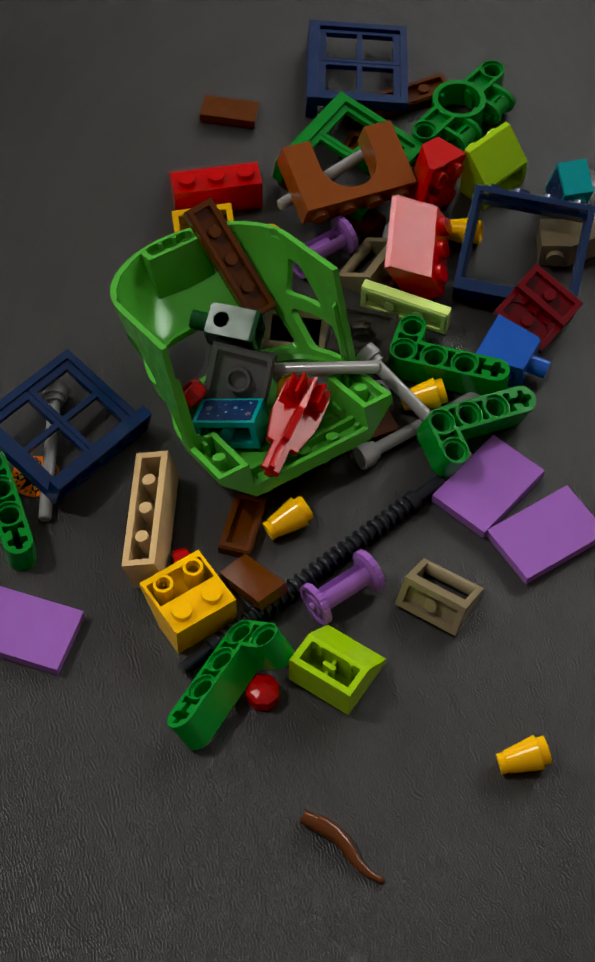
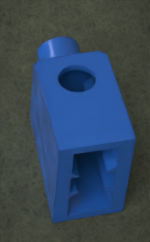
(517, 348)

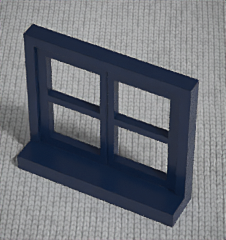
(318, 63)
(94, 455)

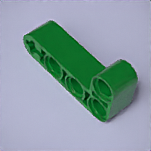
(460, 370)
(479, 417)
(19, 531)
(225, 677)

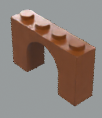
(320, 198)

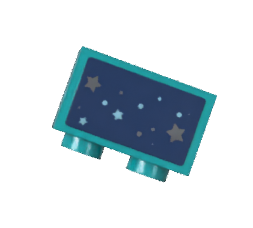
(571, 181)
(237, 421)

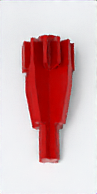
(293, 419)

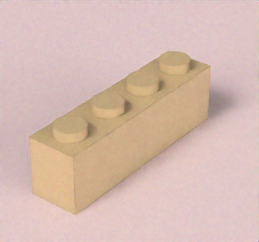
(150, 516)

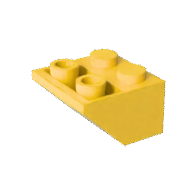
(189, 601)

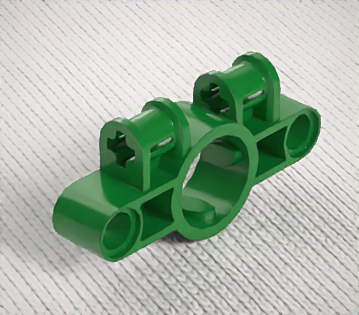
(479, 92)

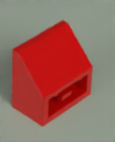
(437, 172)

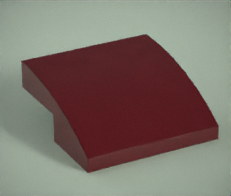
(539, 305)

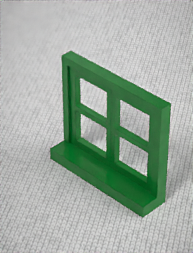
(326, 121)

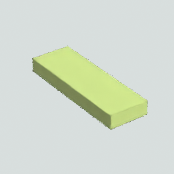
(391, 300)

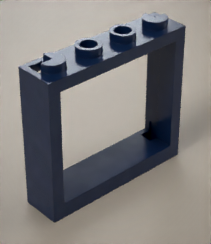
(523, 201)

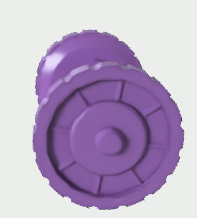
(339, 237)
(363, 574)

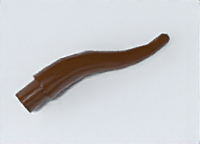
(333, 832)

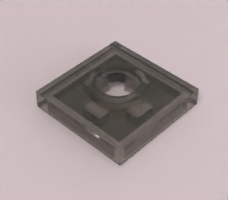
(374, 323)

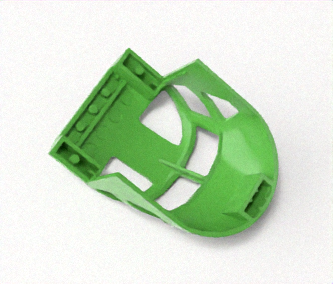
(174, 276)

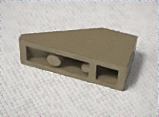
(559, 240)

